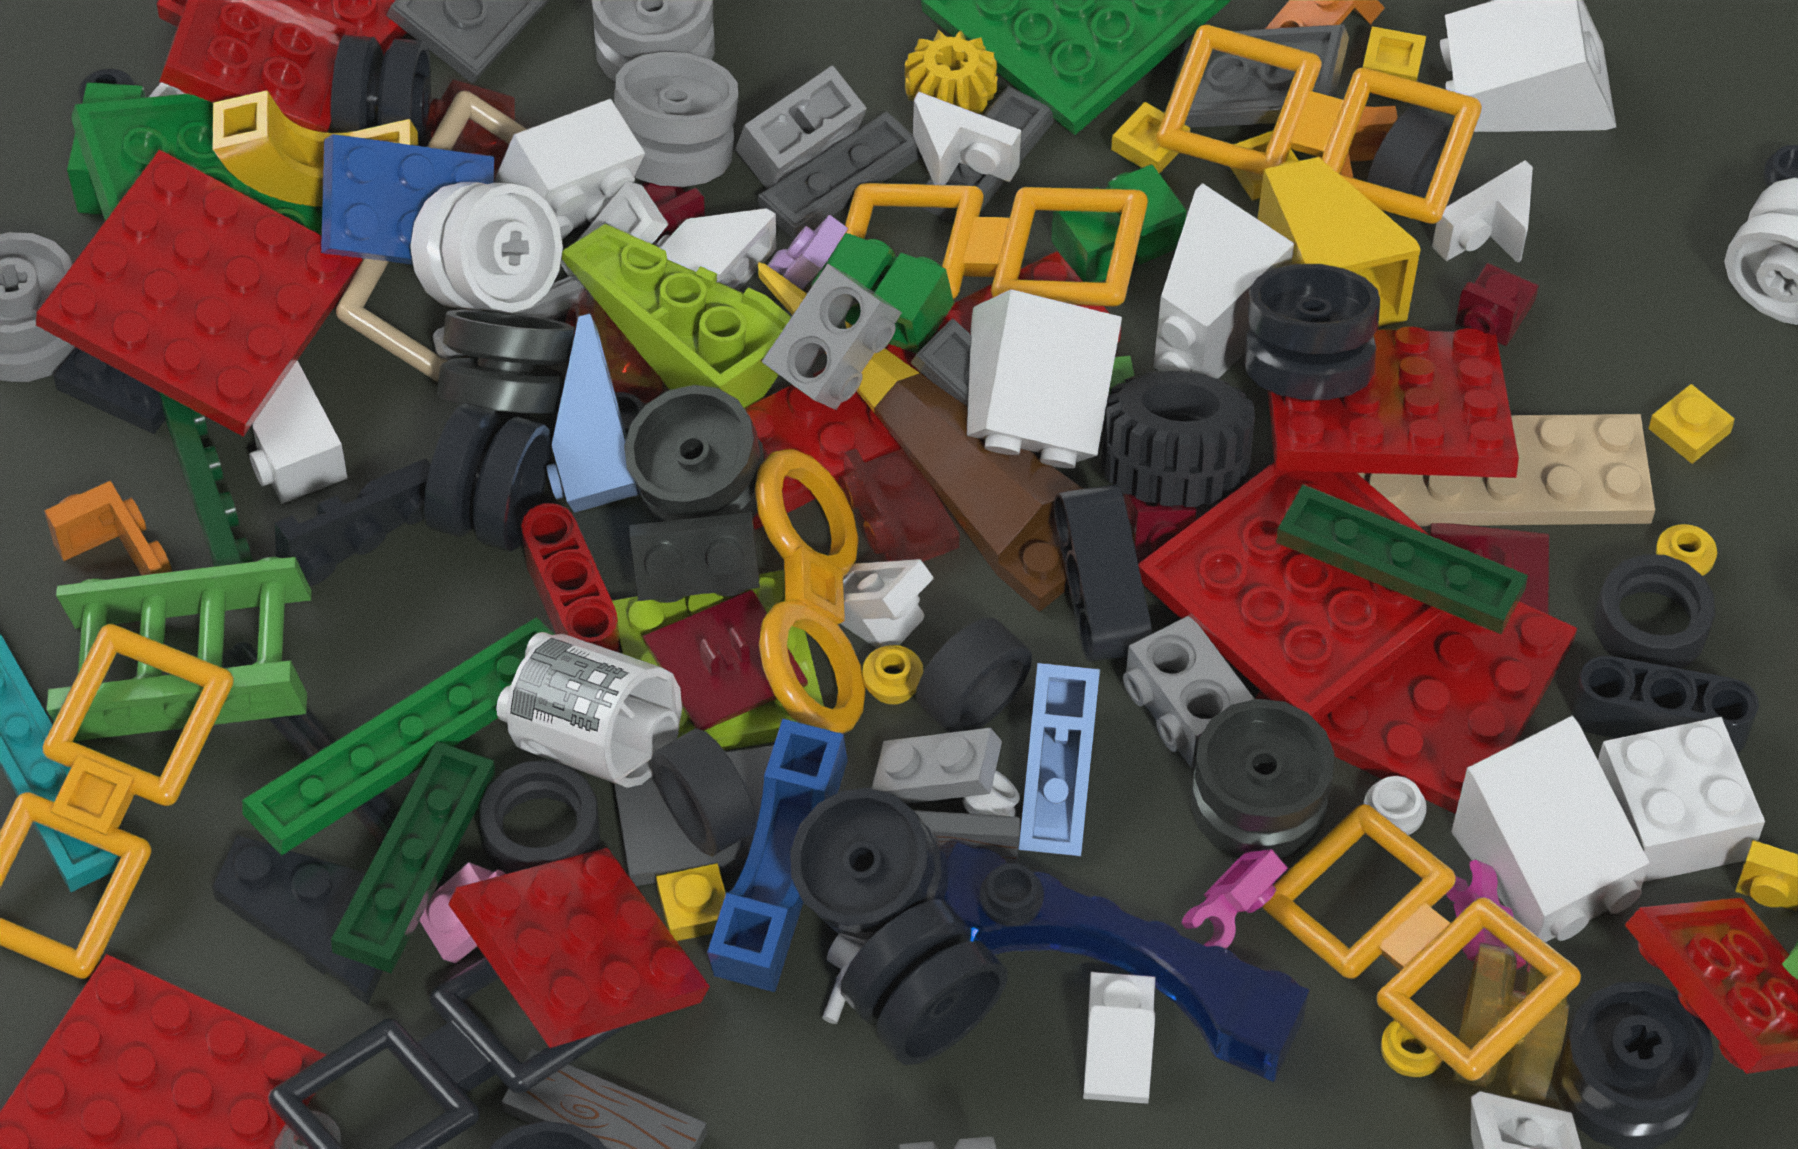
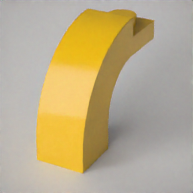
(277, 154)

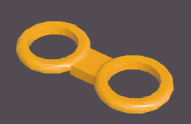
(811, 592)

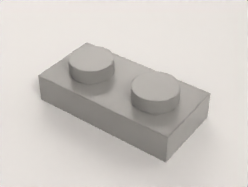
(938, 765)

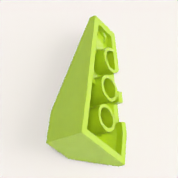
(680, 317)

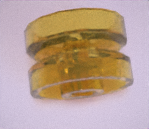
(1489, 1001)

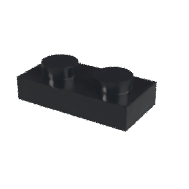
(110, 390)

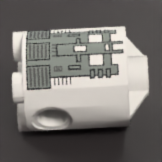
(591, 708)

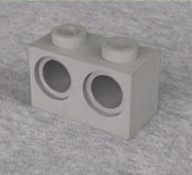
(800, 127)
(821, 328)
(1201, 686)

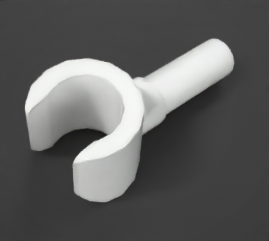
(840, 955)

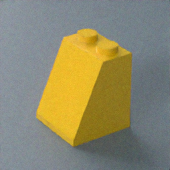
(1340, 229)

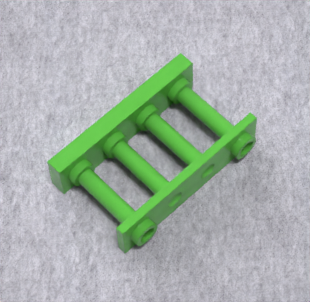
(166, 702)

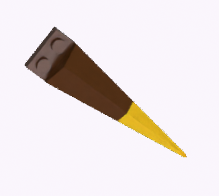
(994, 496)

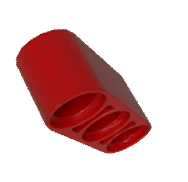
(564, 566)

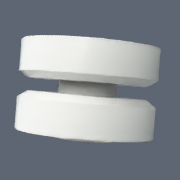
(486, 246)
(1765, 253)

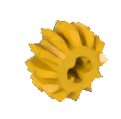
(952, 71)

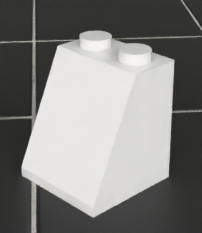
(1530, 65)
(1209, 283)
(1040, 376)
(1551, 832)

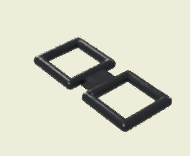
(443, 1063)

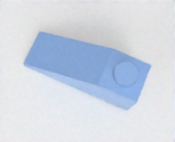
(589, 430)
(1059, 759)

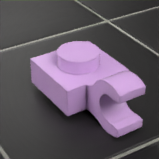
(808, 252)

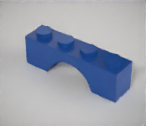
(765, 904)

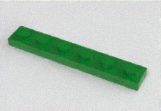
(387, 745)

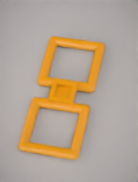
(1318, 121)
(998, 244)
(102, 788)
(1421, 942)

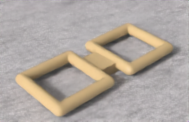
(350, 308)

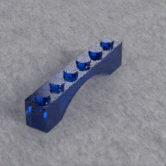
(1238, 1008)

